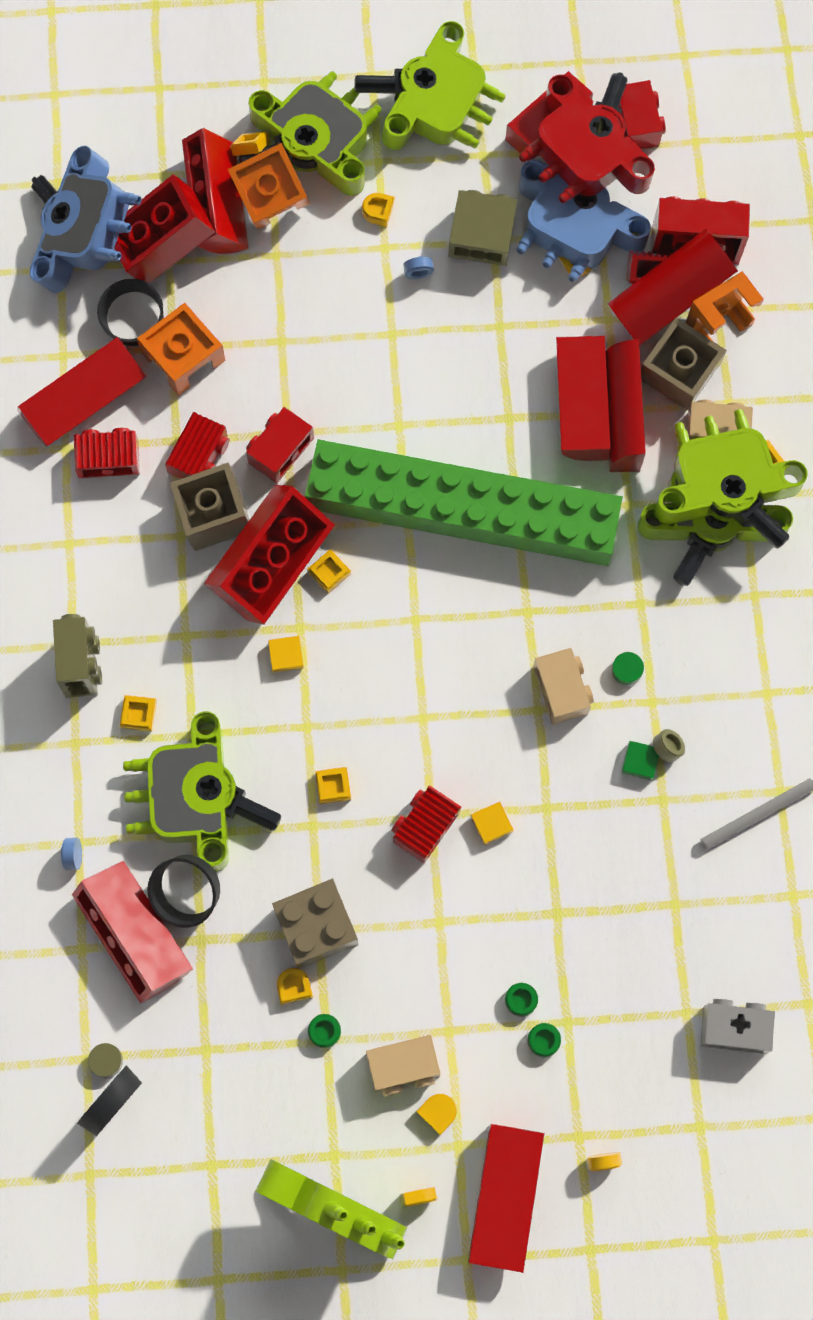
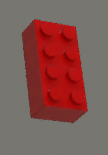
(269, 554)

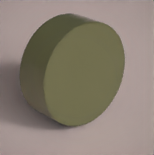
(669, 745)
(105, 1060)

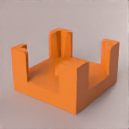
(268, 185)
(722, 300)
(181, 347)

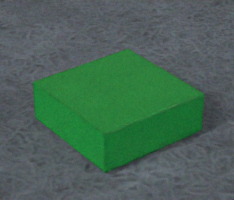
(640, 760)

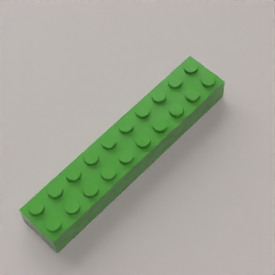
(463, 502)

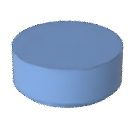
(418, 267)
(71, 853)

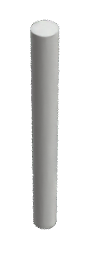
(757, 814)

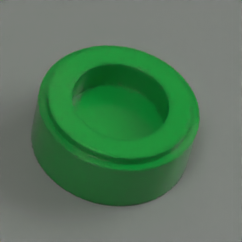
(627, 668)
(521, 999)
(324, 1031)
(544, 1040)

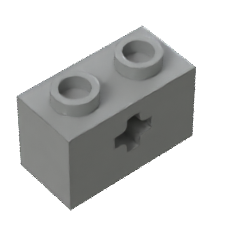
(718, 1033)

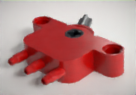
(588, 141)

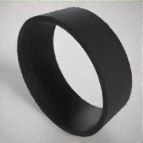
(118, 289)
(165, 909)
(110, 1101)

